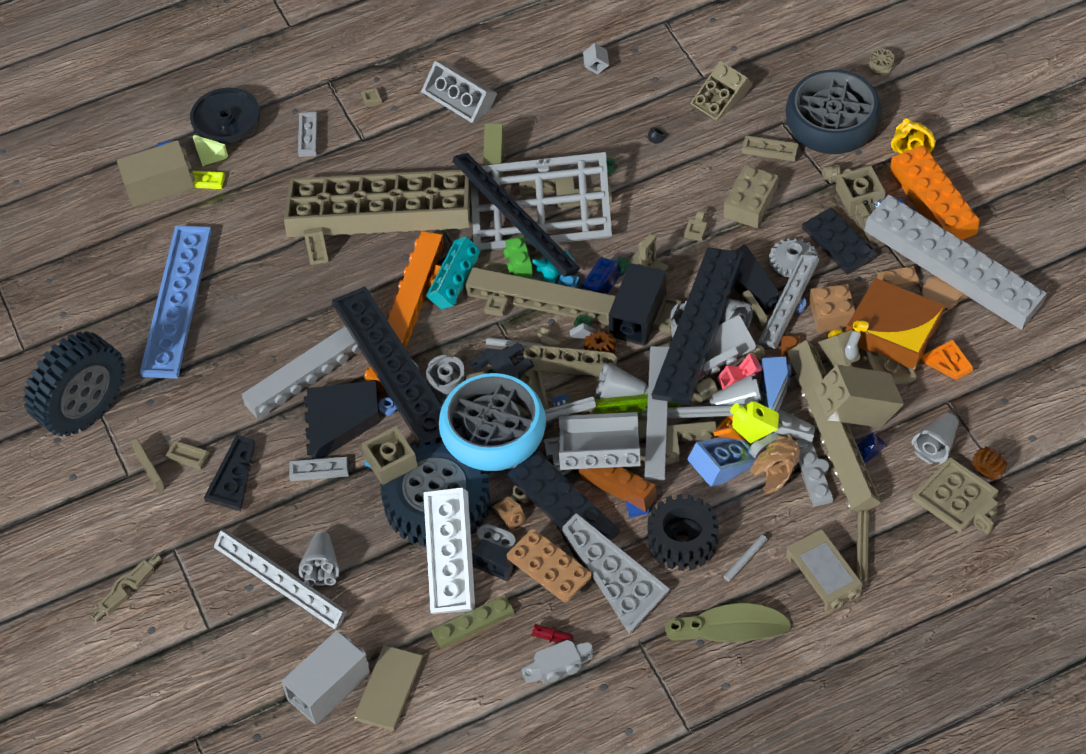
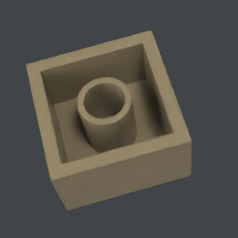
(859, 187)
(389, 455)

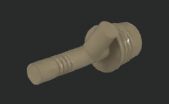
(830, 172)

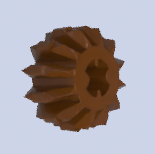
(600, 342)
(989, 463)

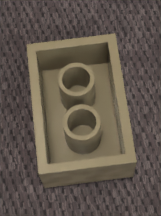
(751, 196)

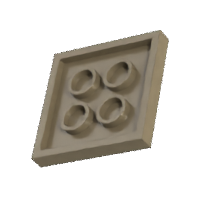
(954, 494)

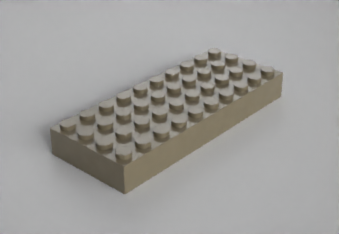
(378, 203)

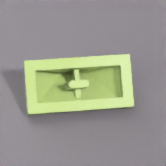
(209, 150)

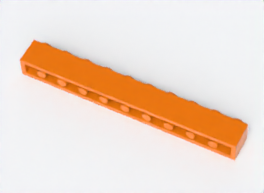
(412, 290)

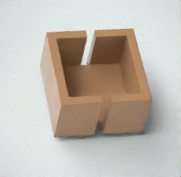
(831, 307)

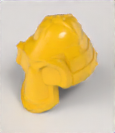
(912, 135)

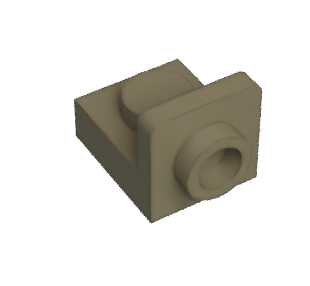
(984, 516)

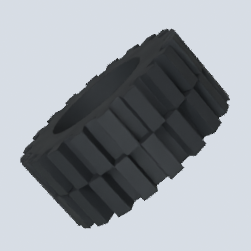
(687, 552)

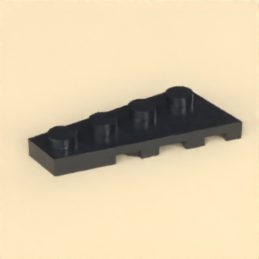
(232, 476)

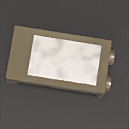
(825, 570)

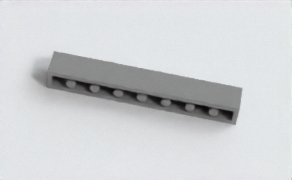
(300, 373)

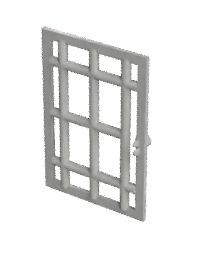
(540, 201)

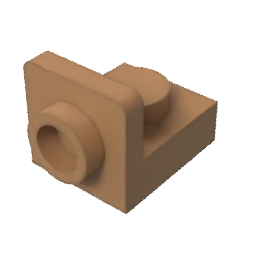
(510, 512)

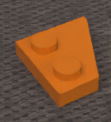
(948, 360)

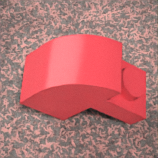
(735, 373)

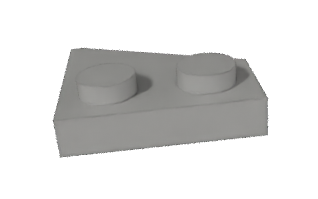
(794, 426)

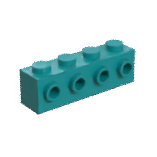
(453, 273)

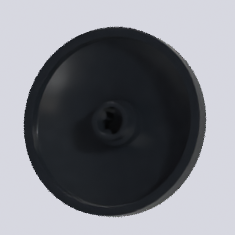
(225, 115)

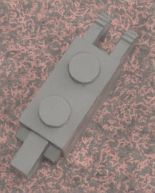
(557, 661)

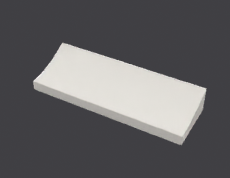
(449, 551)

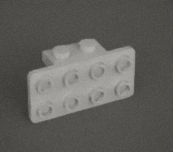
(729, 344)

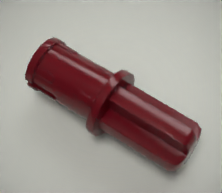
(551, 634)

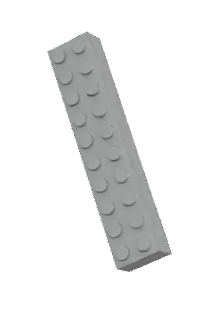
(955, 262)

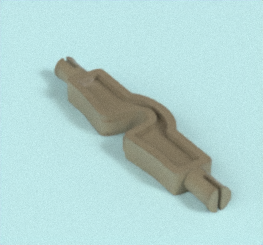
(133, 579)

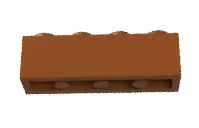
(622, 485)

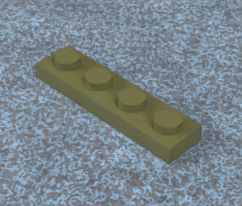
(472, 622)

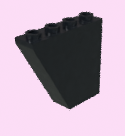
(339, 415)

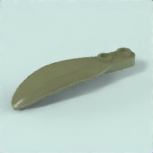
(730, 624)

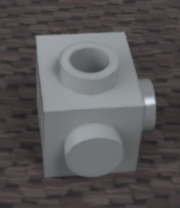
(596, 58)

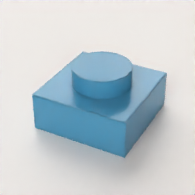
(569, 281)

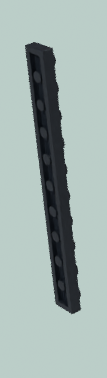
(516, 215)

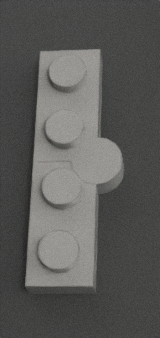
(813, 473)

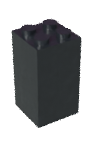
(637, 304)

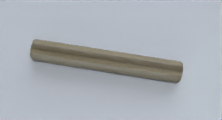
(862, 546)

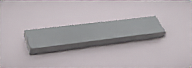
(788, 301)

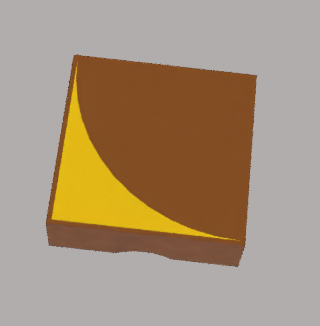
(897, 321)

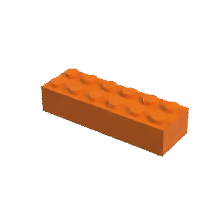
(933, 192)

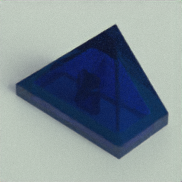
(870, 447)

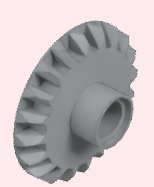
(787, 253)

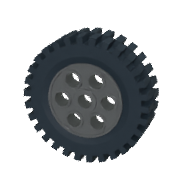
(74, 383)
(434, 464)

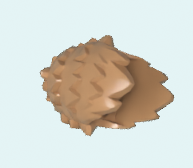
(778, 462)

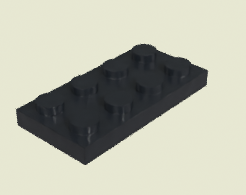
(839, 240)

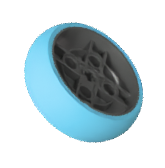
(487, 412)

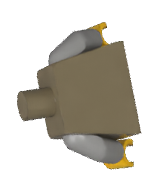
(842, 347)

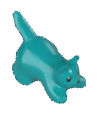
(549, 271)

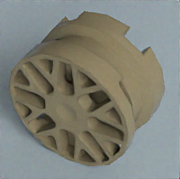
(881, 62)

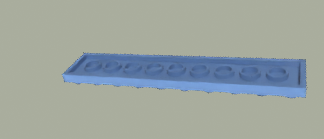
(175, 302)

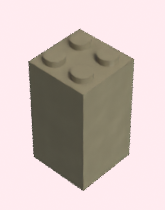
(156, 173)
(858, 396)

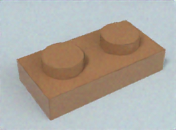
(900, 277)

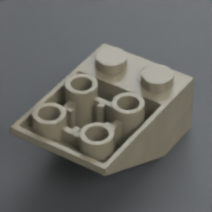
(721, 91)

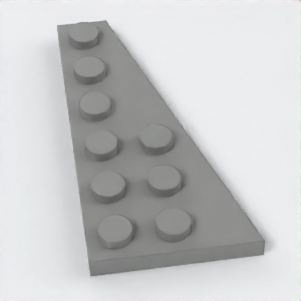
(622, 580)

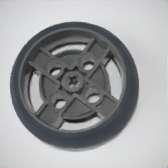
(840, 111)

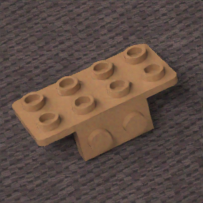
(549, 565)

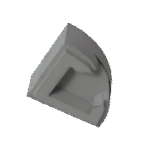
(581, 331)

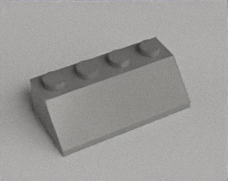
(458, 91)

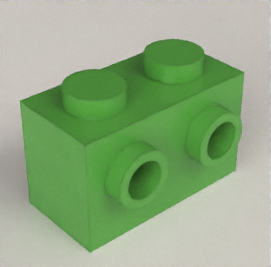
(518, 257)

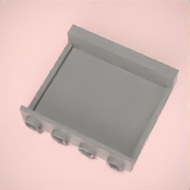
(599, 441)

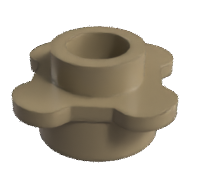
(517, 497)

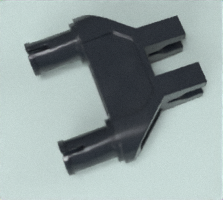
(503, 361)

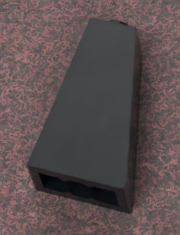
(754, 279)

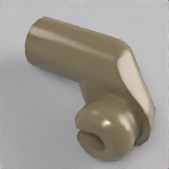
(545, 339)

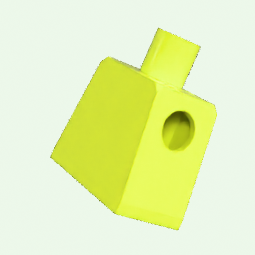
(754, 420)

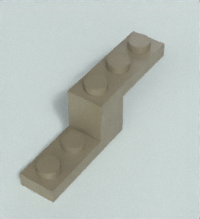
(562, 187)
(682, 433)

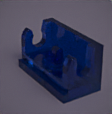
(602, 276)

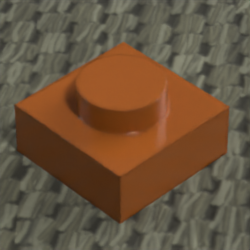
(788, 343)

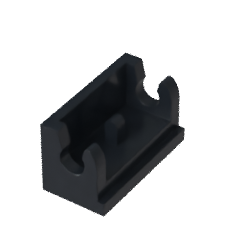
(493, 560)

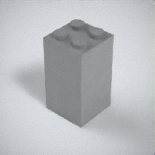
(326, 677)

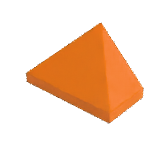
(726, 430)

